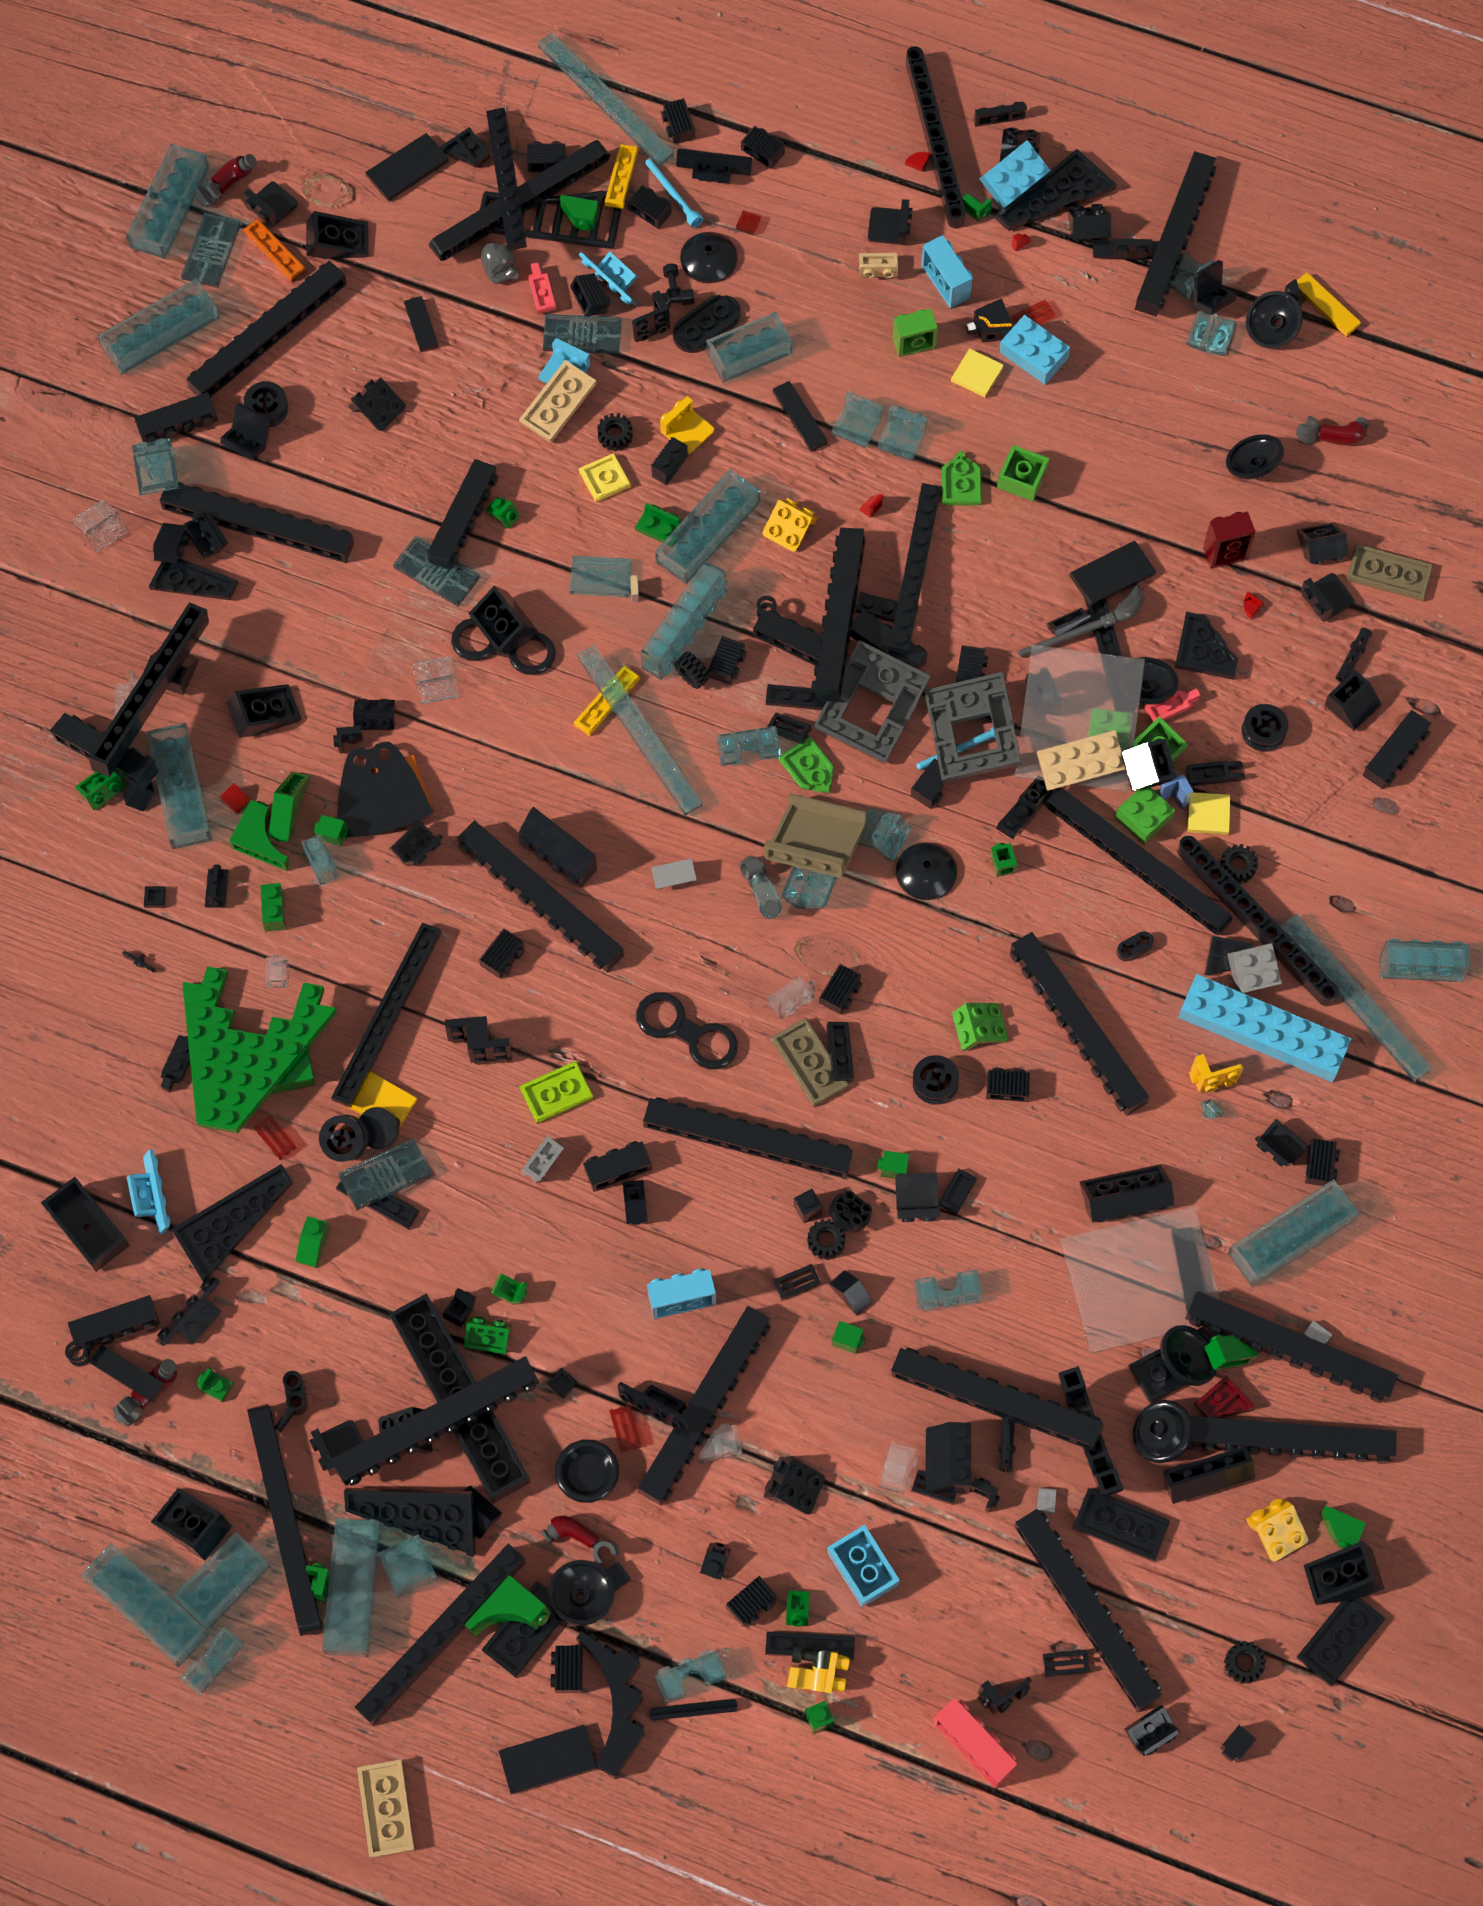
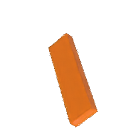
(274, 250)

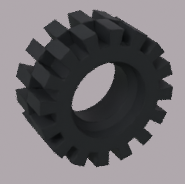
(612, 422)
(692, 670)
(1245, 854)
(823, 1251)
(1258, 1662)

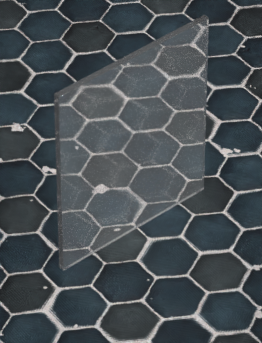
(1076, 698)
(1138, 1277)

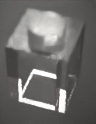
(277, 972)

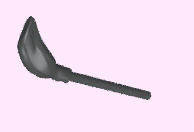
(1123, 612)

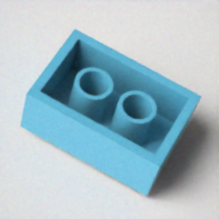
(1014, 174)
(947, 271)
(1034, 349)
(681, 1293)
(863, 1566)

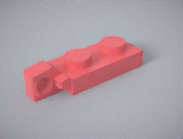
(541, 290)
(1177, 704)

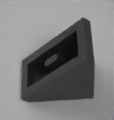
(851, 1292)

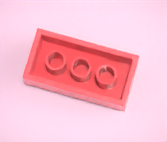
(975, 1742)

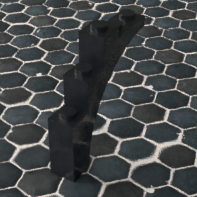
(624, 1734)

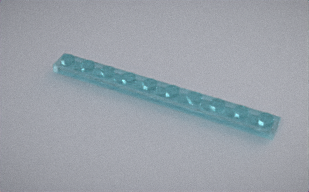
(606, 99)
(639, 730)
(1358, 1000)

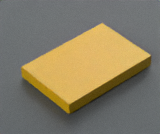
(381, 1093)

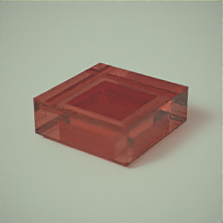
(748, 222)

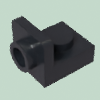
(347, 734)

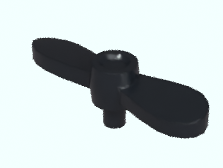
(138, 961)

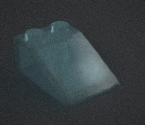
(155, 466)

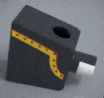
(990, 322)

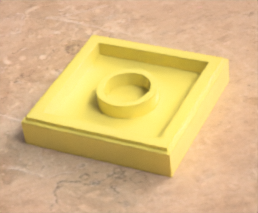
(977, 373)
(604, 477)
(1209, 813)

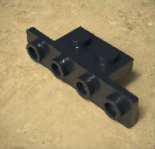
(712, 165)
(1125, 248)
(194, 1317)
(657, 1403)

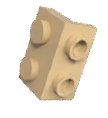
(878, 265)

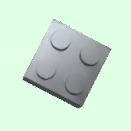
(1254, 968)

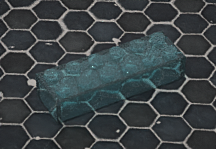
(167, 201)
(158, 326)
(707, 526)
(684, 620)
(179, 786)
(1293, 1233)
(351, 1588)
(144, 1605)

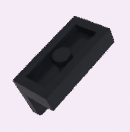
(484, 1513)

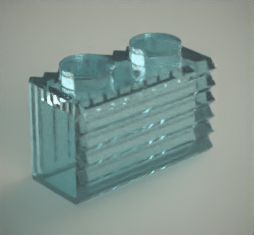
(320, 859)

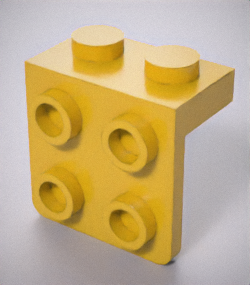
(686, 425)
(789, 524)
(1208, 1081)
(1278, 1528)

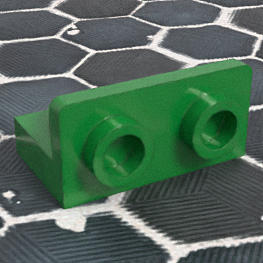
(657, 523)
(99, 788)
(487, 1335)
(320, 1581)

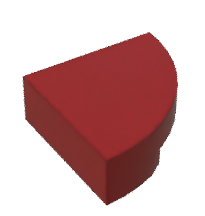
(918, 160)
(1020, 241)
(1251, 605)

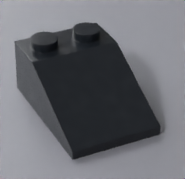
(336, 237)
(263, 709)
(192, 1523)
(1344, 1575)

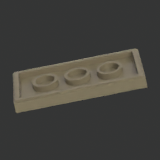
(1389, 572)
(808, 1062)

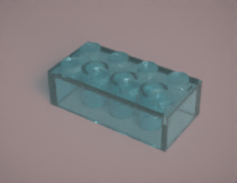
(749, 347)
(1424, 960)
(221, 1581)

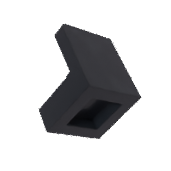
(138, 797)

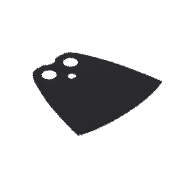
(380, 800)

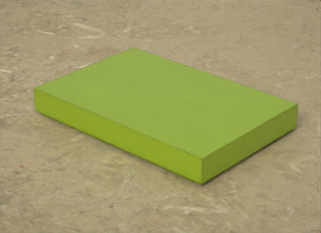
(556, 1092)

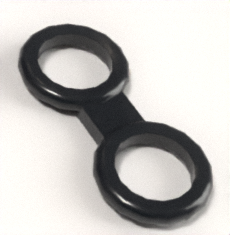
(511, 654)
(686, 1030)

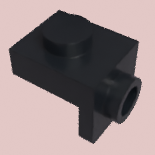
(459, 1307)
(984, 1488)
(715, 1560)

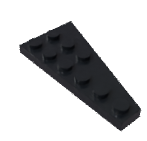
(222, 1226)

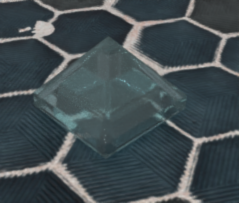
(1211, 1110)

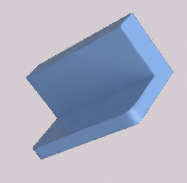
(1179, 789)

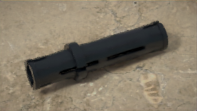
(1362, 637)
(1007, 1445)

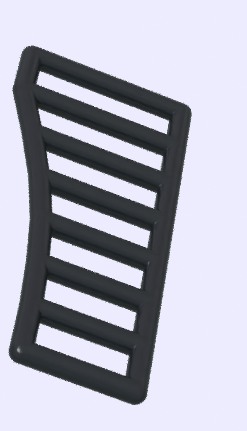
(554, 235)

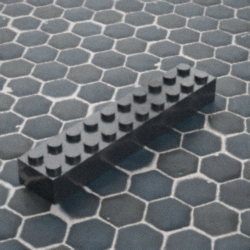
(446, 1374)

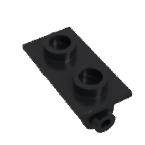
(216, 887)

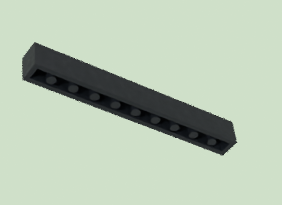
(1175, 234)
(267, 330)
(260, 522)
(839, 615)
(149, 690)
(540, 896)
(1079, 1024)
(748, 1137)
(1292, 1347)
(997, 1399)
(704, 1405)
(435, 1421)
(1293, 1439)
(1087, 1610)
(438, 1636)

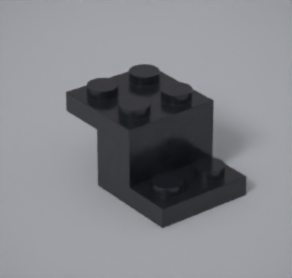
(480, 1046)

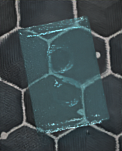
(600, 576)

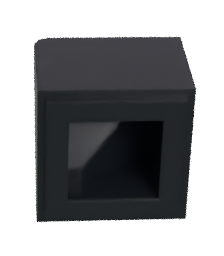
(1293, 289)

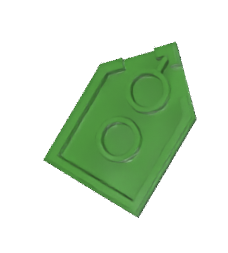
(961, 481)
(808, 766)

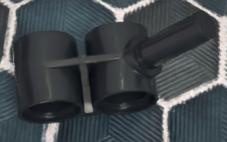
(292, 1394)

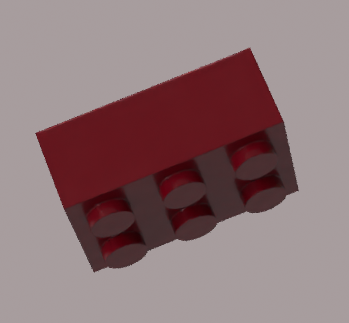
(1229, 539)

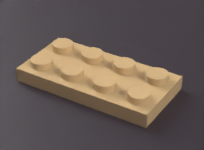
(557, 401)
(1080, 760)
(385, 1809)

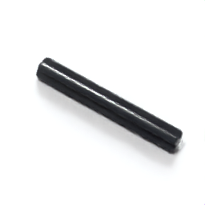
(693, 1709)

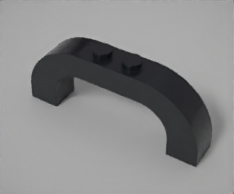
(1099, 1461)

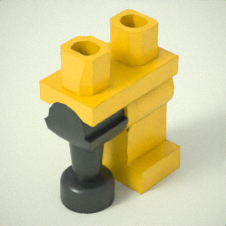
(822, 1674)

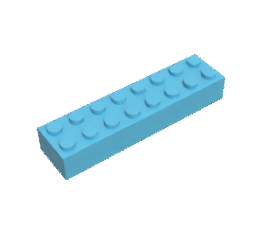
(1264, 1028)

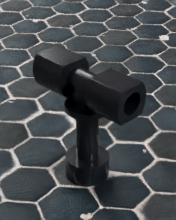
(673, 293)

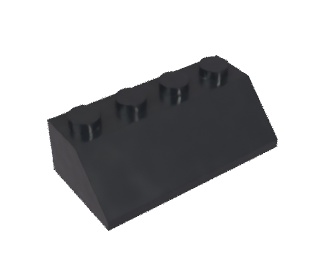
(557, 848)
(1127, 1193)

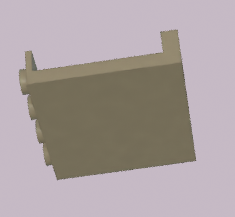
(816, 836)

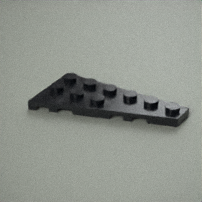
(1062, 187)
(431, 1514)

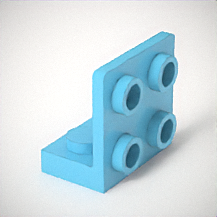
(561, 352)

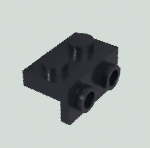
(374, 714)
(1152, 1731)

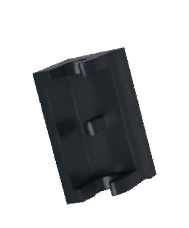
(205, 534)

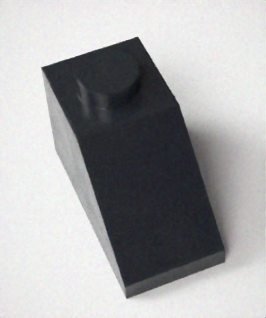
(929, 786)
(635, 1202)

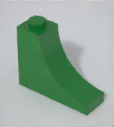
(286, 806)
(252, 838)
(299, 1075)
(508, 1603)

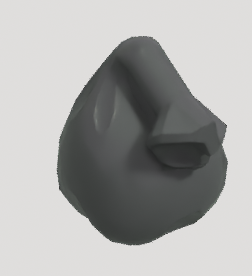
(498, 263)

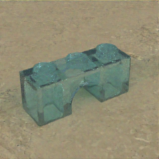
(761, 740)
(931, 1296)
(221, 1652)
(706, 1665)

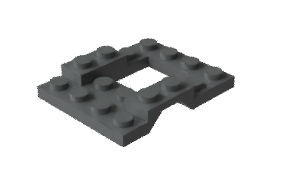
(885, 678)
(966, 702)

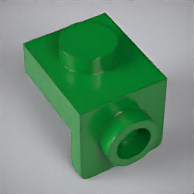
(504, 511)
(509, 1289)

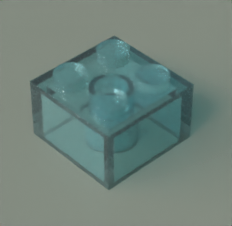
(407, 1566)

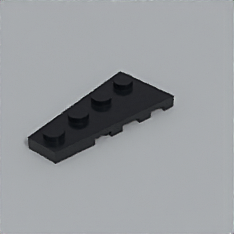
(192, 580)

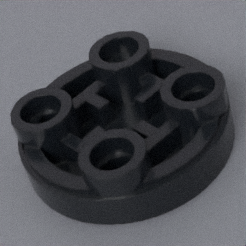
(381, 1126)
(850, 1212)

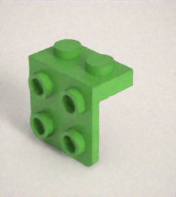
(979, 1024)

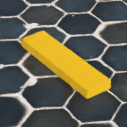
(621, 176)
(1327, 305)
(599, 707)

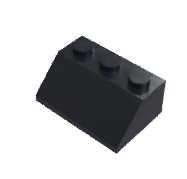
(502, 620)
(948, 1458)

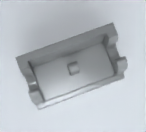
(673, 874)
(542, 1159)

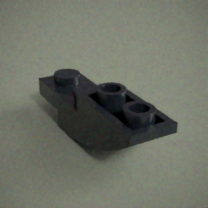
(1025, 809)

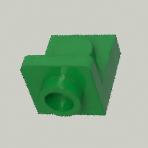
(975, 208)
(214, 1384)
(797, 1608)

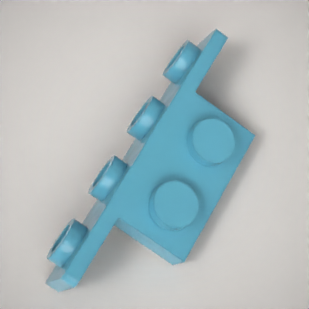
(615, 273)
(147, 1193)

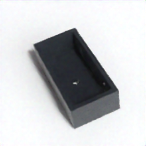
(73, 1210)

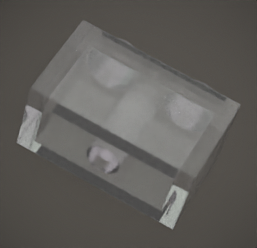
(898, 1467)

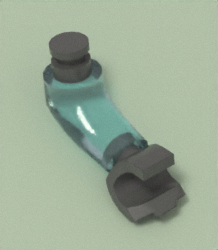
(764, 891)

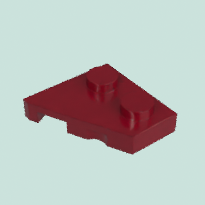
(1223, 1400)

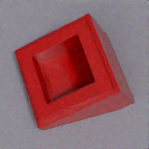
(872, 505)
(234, 798)

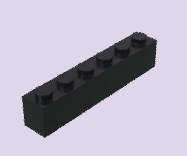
(462, 514)
(84, 738)

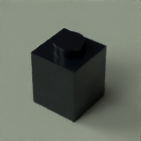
(807, 1205)
(1237, 1744)

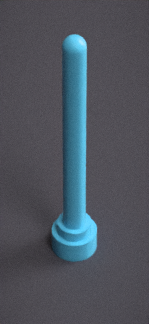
(693, 217)
(961, 747)

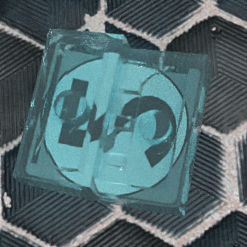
(1211, 333)

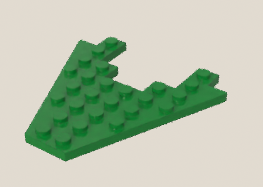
(239, 1068)

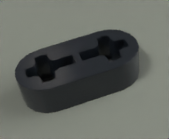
(1136, 950)

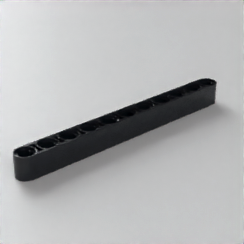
(933, 126)
(530, 194)
(1138, 861)
(1254, 910)
(284, 1520)

